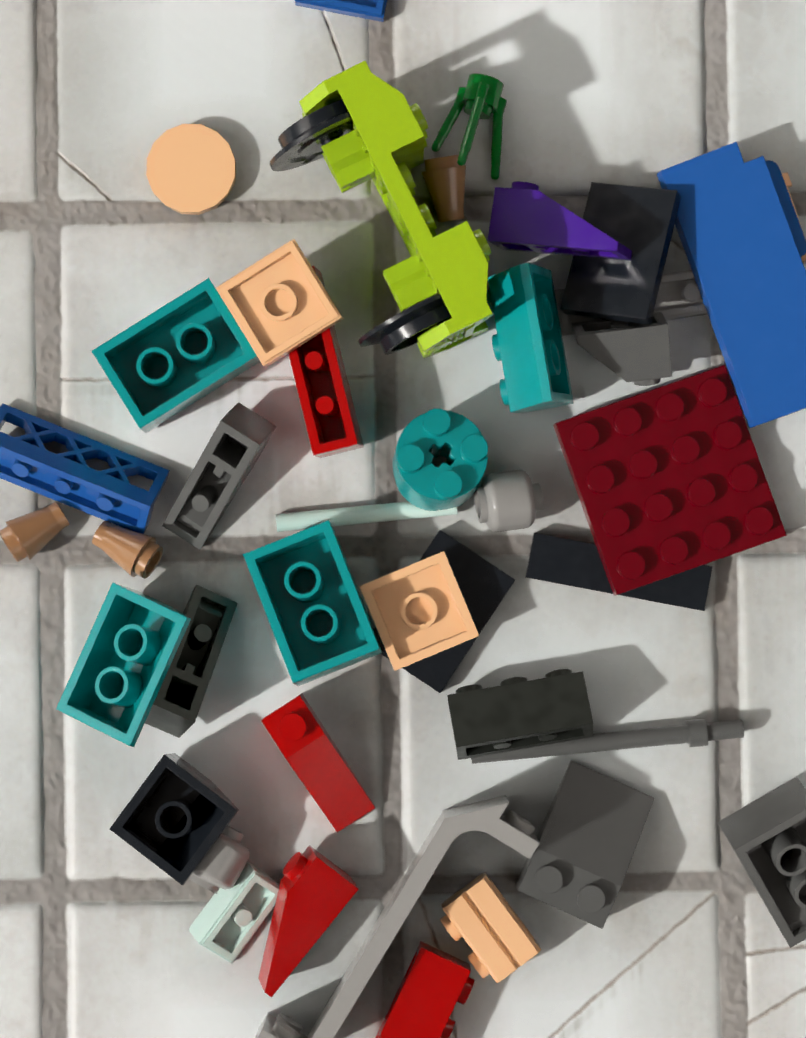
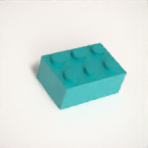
(176, 356)
(312, 603)

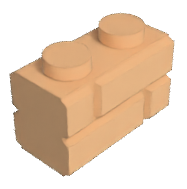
(489, 928)

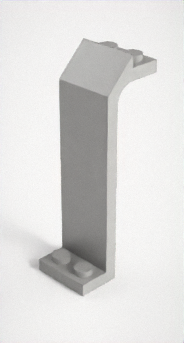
(478, 816)

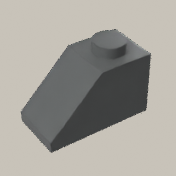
(629, 349)

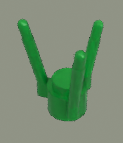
(480, 99)

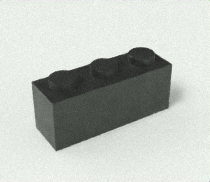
(520, 714)

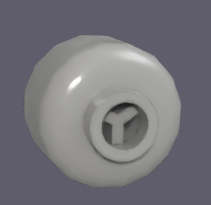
(508, 501)
(223, 862)

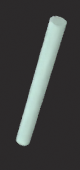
(356, 515)

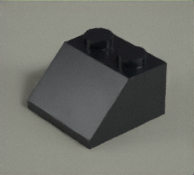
(175, 817)

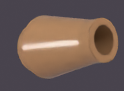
(446, 186)
(32, 531)
(129, 549)

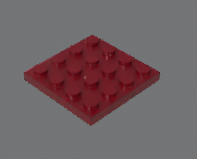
(669, 480)

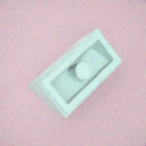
(235, 913)

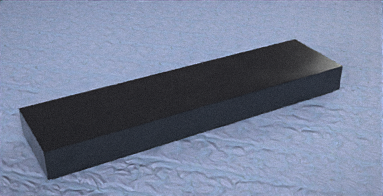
(580, 566)

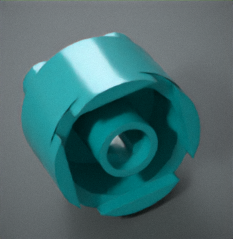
(434, 435)

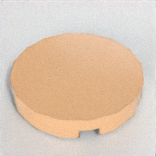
(191, 169)

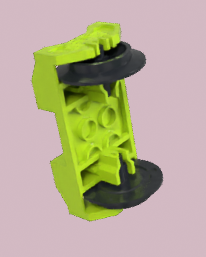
(375, 135)

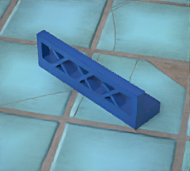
(70, 480)

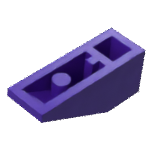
(536, 223)

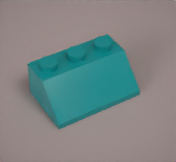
(528, 339)
(123, 663)

